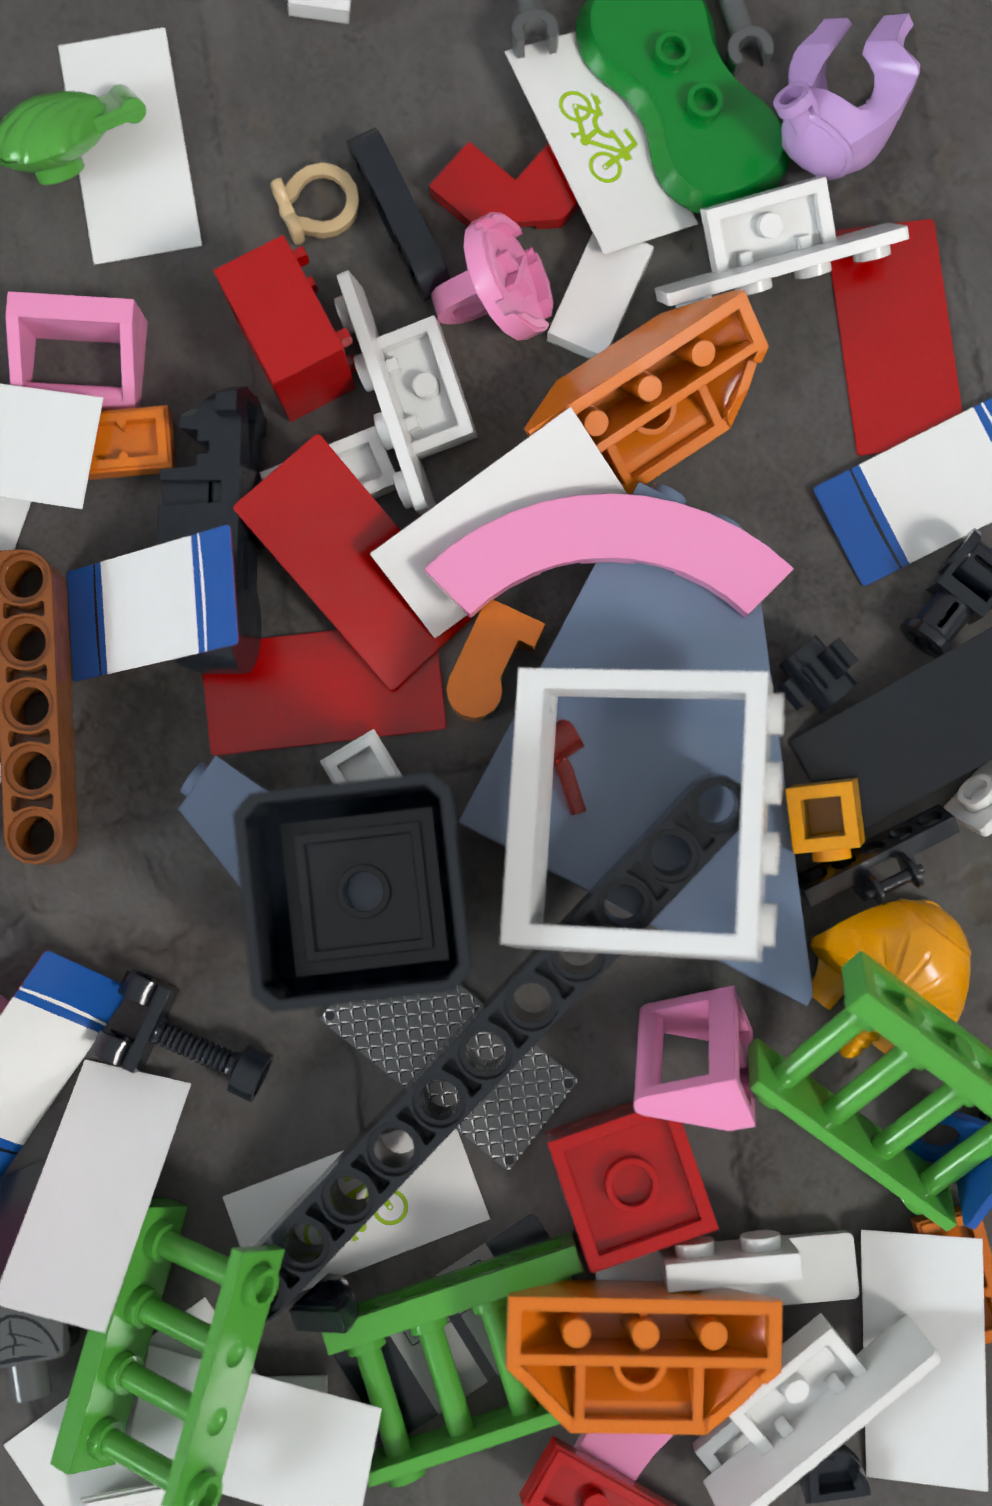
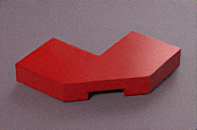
(477, 185)

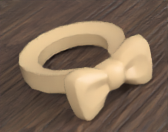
(302, 226)

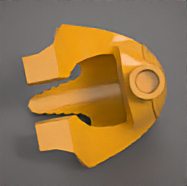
(908, 939)

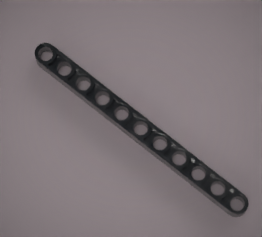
(474, 1078)

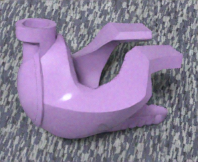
(824, 129)

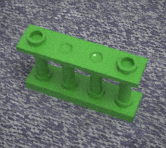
(922, 1040)
(424, 1312)
(114, 1369)

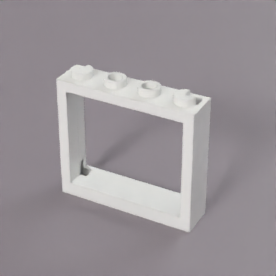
(531, 810)

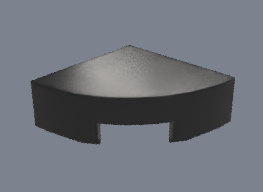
(326, 1307)
(835, 1478)

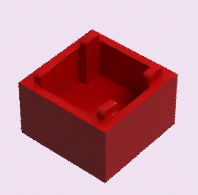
(288, 327)
(629, 1184)

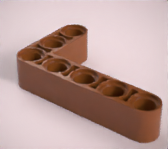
(55, 733)

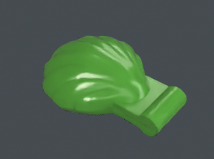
(58, 127)

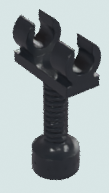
(243, 1069)

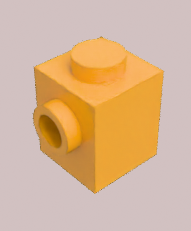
(825, 818)

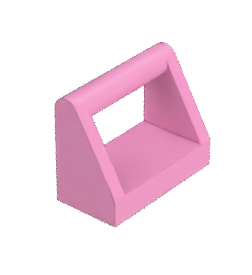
(77, 319)
(710, 1100)

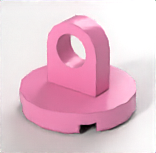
(498, 282)

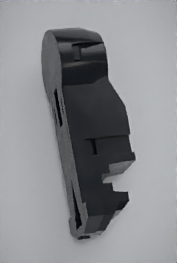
(204, 499)

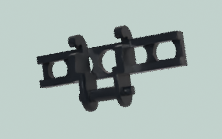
(898, 842)

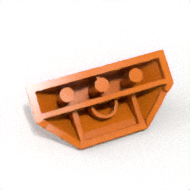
(663, 386)
(641, 1356)

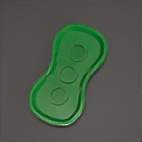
(701, 124)

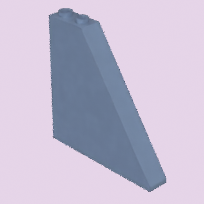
(652, 749)

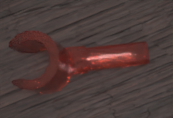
(567, 744)

